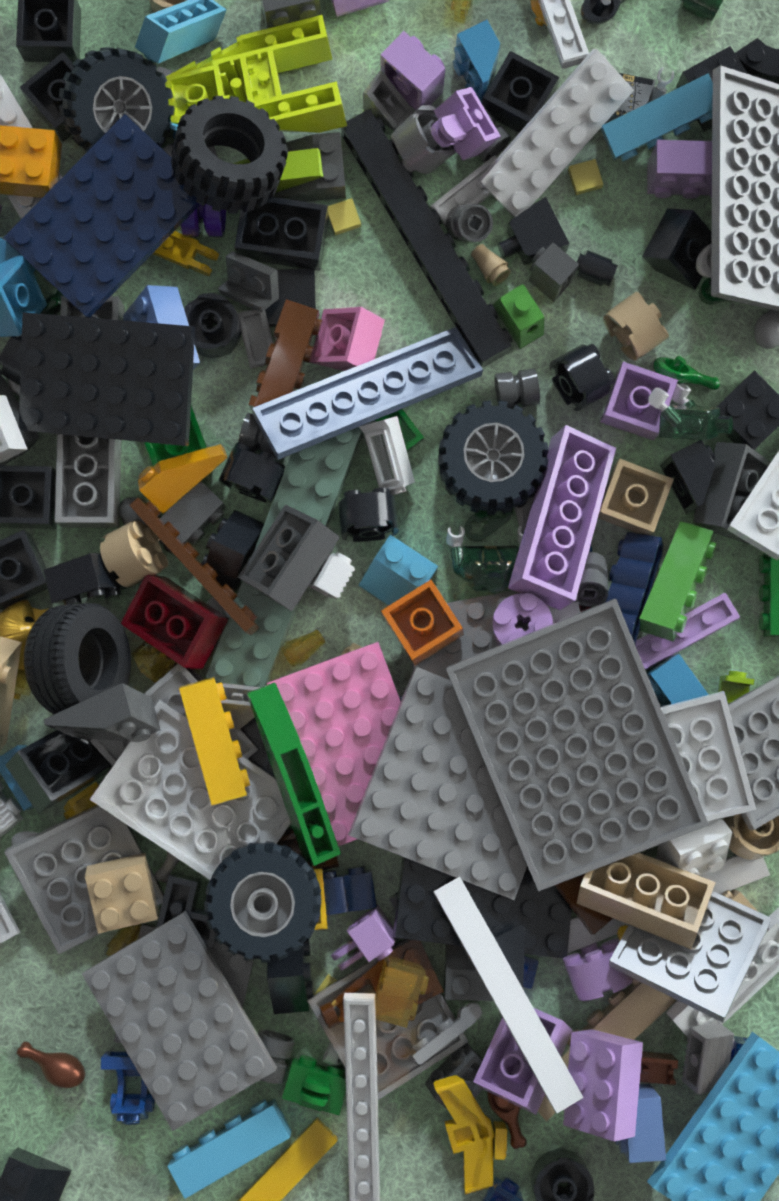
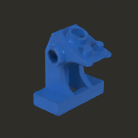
(127, 1107)

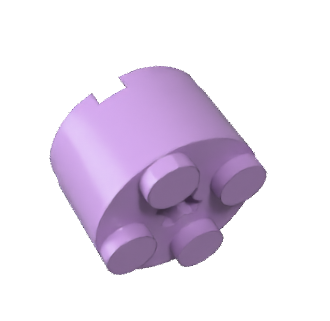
(519, 608)
(591, 971)

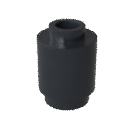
(596, 268)

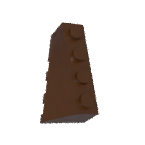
(288, 353)

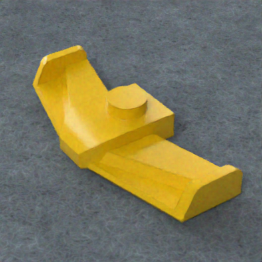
(468, 1132)

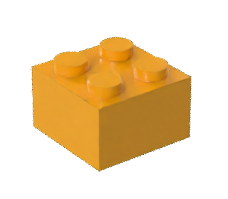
(28, 161)

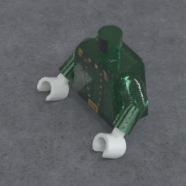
(686, 418)
(483, 566)

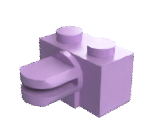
(464, 124)
(371, 935)

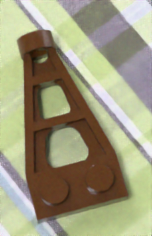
(411, 951)

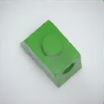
(519, 314)

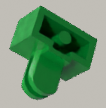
(316, 1085)

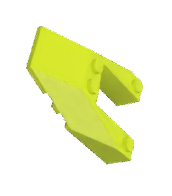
(251, 73)

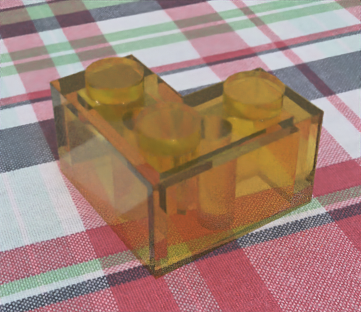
(398, 989)

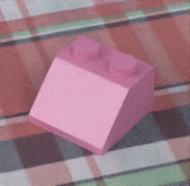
(347, 338)

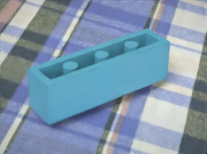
(179, 29)
(659, 118)
(228, 1148)

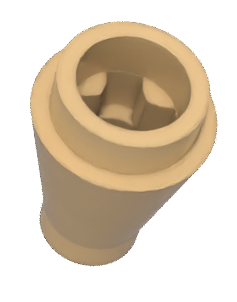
(491, 265)

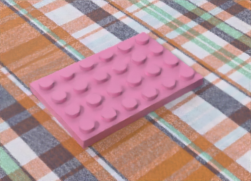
(342, 723)

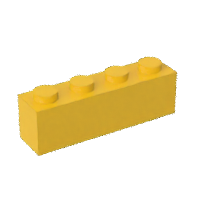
(213, 740)

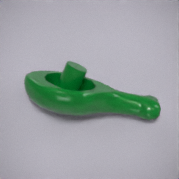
(682, 372)

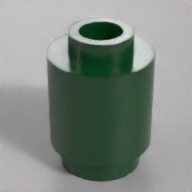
(702, 8)

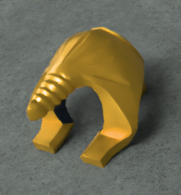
(17, 622)

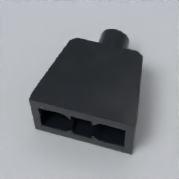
(531, 231)

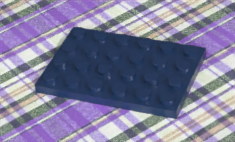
(104, 217)

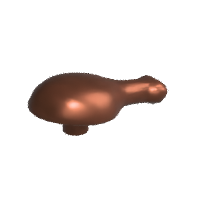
(58, 1068)
(509, 1114)

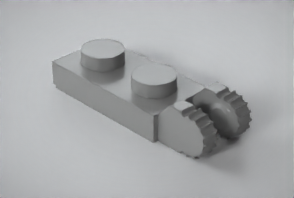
(447, 1031)

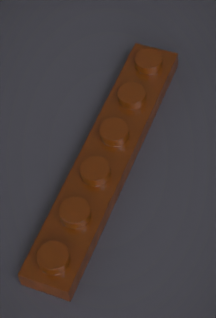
(203, 573)

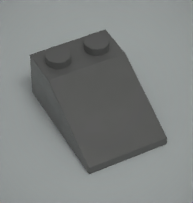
(333, 181)
(111, 715)

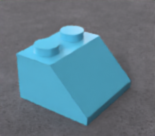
(396, 571)

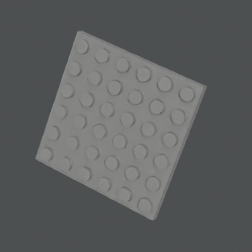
(436, 795)

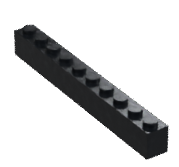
(426, 239)

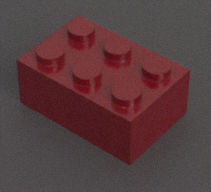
(174, 621)

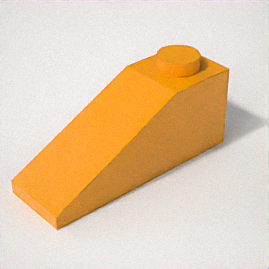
(176, 476)

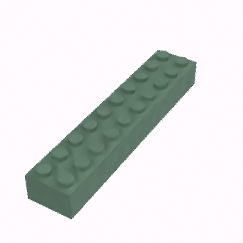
(312, 487)

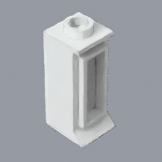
(388, 454)

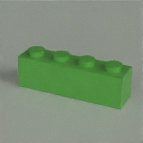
(677, 580)

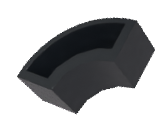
(760, 60)

